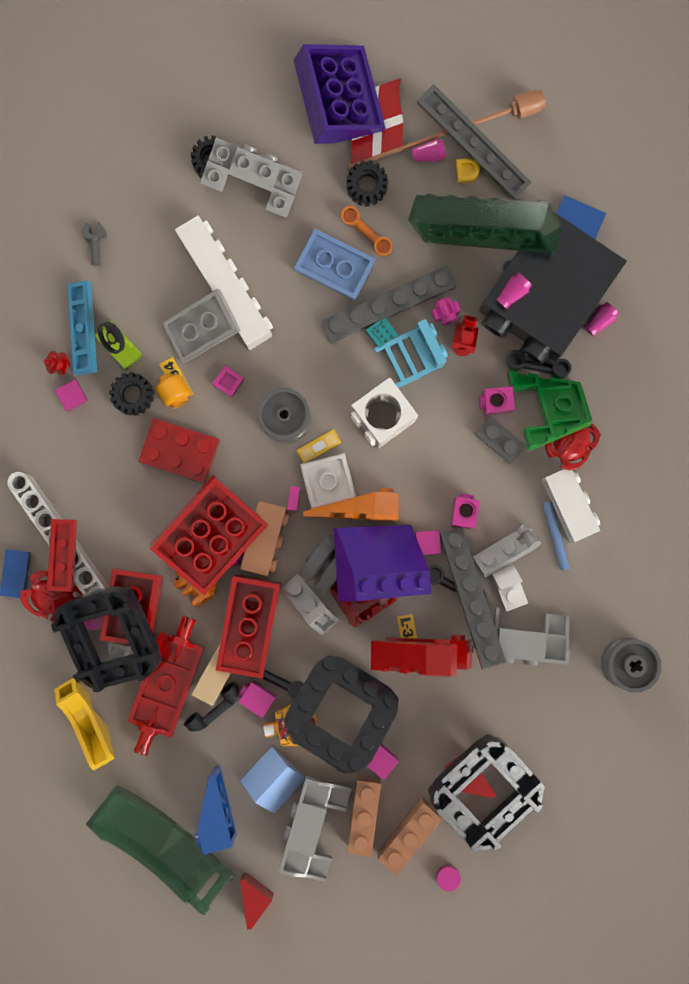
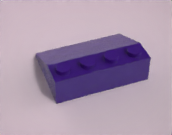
(338, 92)
(379, 563)

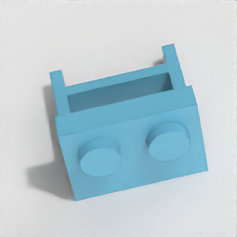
(427, 348)

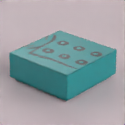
(381, 332)

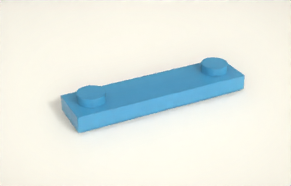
(82, 328)

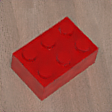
(146, 588)

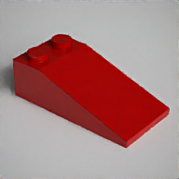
(248, 626)

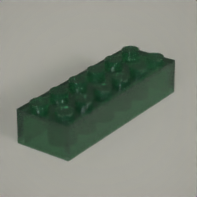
(486, 223)

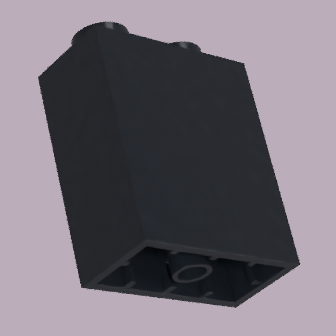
(561, 294)

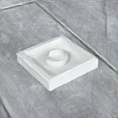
(328, 480)

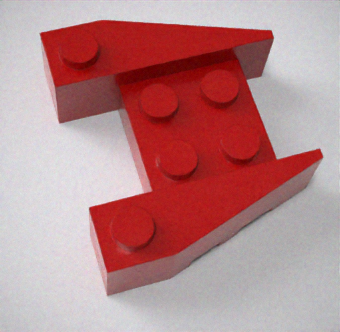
(422, 655)

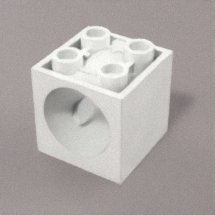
(387, 393)

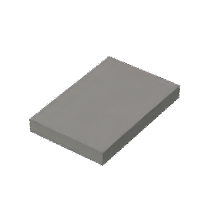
(201, 326)

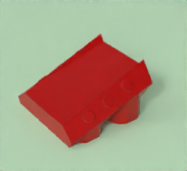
(361, 611)

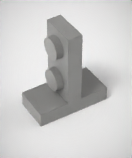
(309, 605)

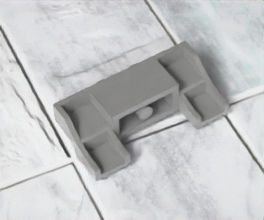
(253, 168)
(535, 646)
(302, 837)

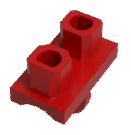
(465, 336)

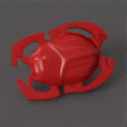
(574, 447)
(44, 600)

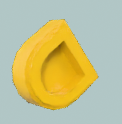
(466, 170)

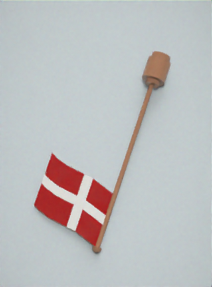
(390, 140)

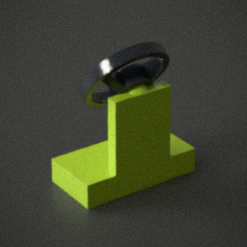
(118, 344)

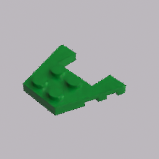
(560, 403)

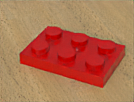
(179, 450)

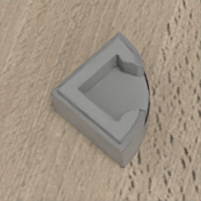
(118, 649)

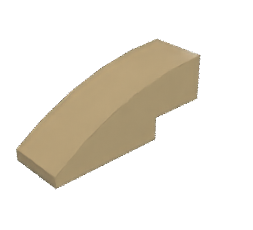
(211, 682)

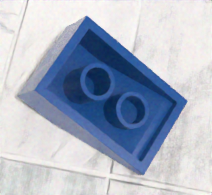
(216, 822)

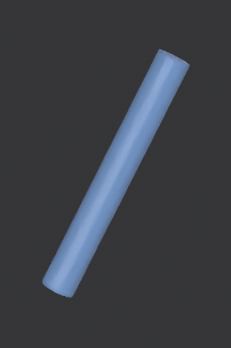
(556, 536)

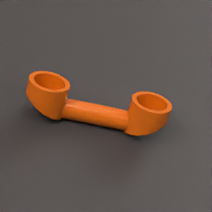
(352, 217)

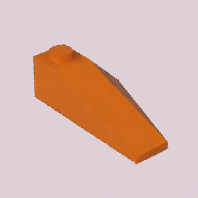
(369, 507)

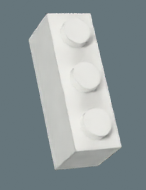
(571, 504)

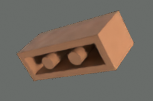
(261, 553)
(364, 815)
(408, 836)

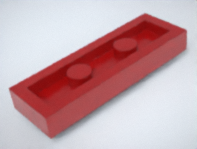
(62, 555)

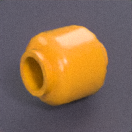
(173, 390)

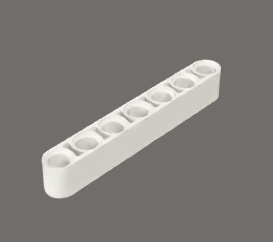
(37, 516)

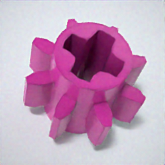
(446, 311)

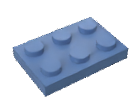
(335, 264)

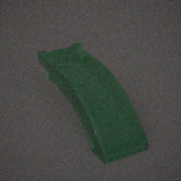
(159, 846)

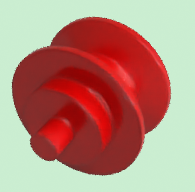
(56, 363)

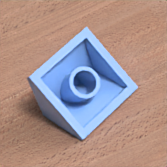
(272, 780)

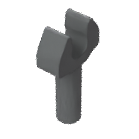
(94, 241)

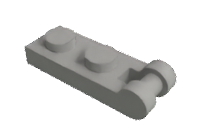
(506, 551)

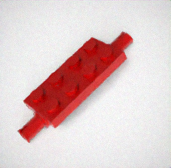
(167, 688)

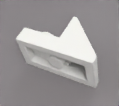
(509, 587)

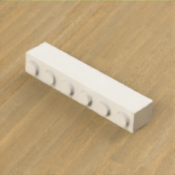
(220, 275)

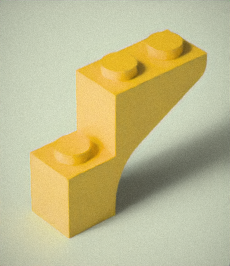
(88, 725)

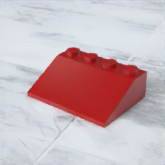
(208, 535)

